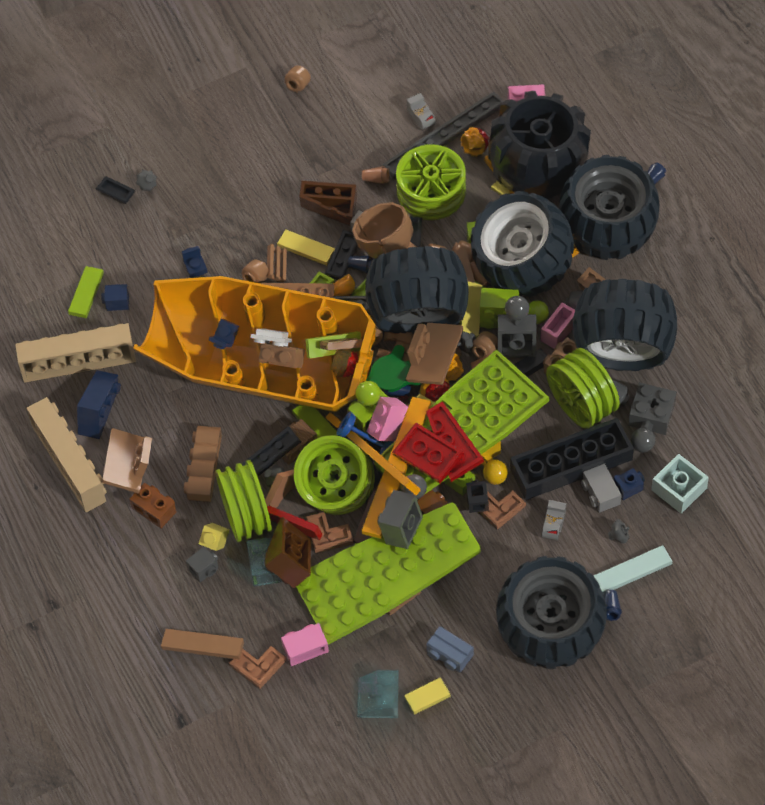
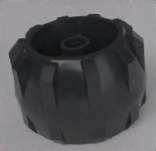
(522, 146)

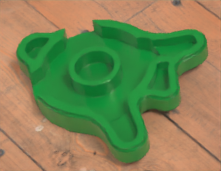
(391, 371)

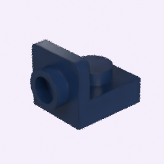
(194, 262)
(224, 334)

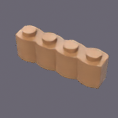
(203, 464)

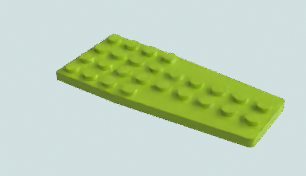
(486, 405)
(377, 577)

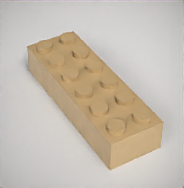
(75, 352)
(67, 454)

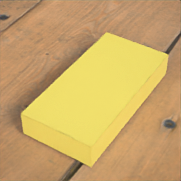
(427, 696)

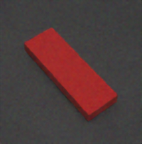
(306, 527)

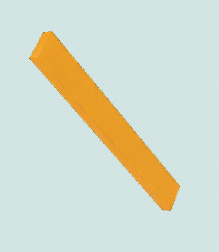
(415, 414)
(377, 457)

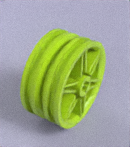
(429, 172)
(583, 388)
(313, 459)
(243, 500)

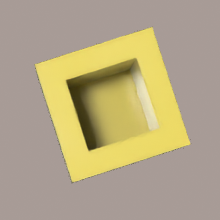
(214, 536)

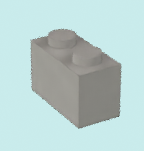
(601, 488)

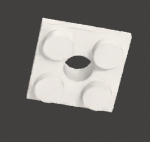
(265, 336)

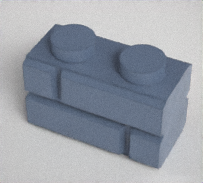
(449, 649)

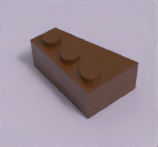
(329, 199)

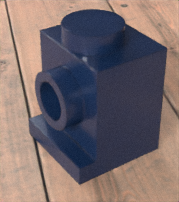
(626, 486)

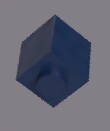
(116, 297)

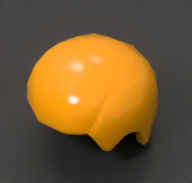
(344, 286)

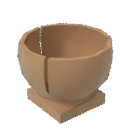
(383, 229)

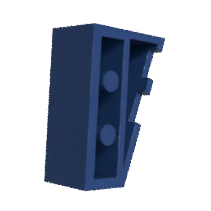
(97, 403)

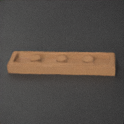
(202, 644)

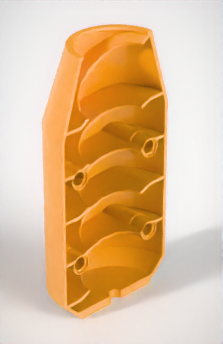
(191, 309)

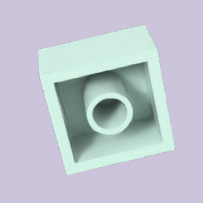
(679, 483)

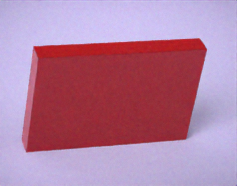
(428, 453)

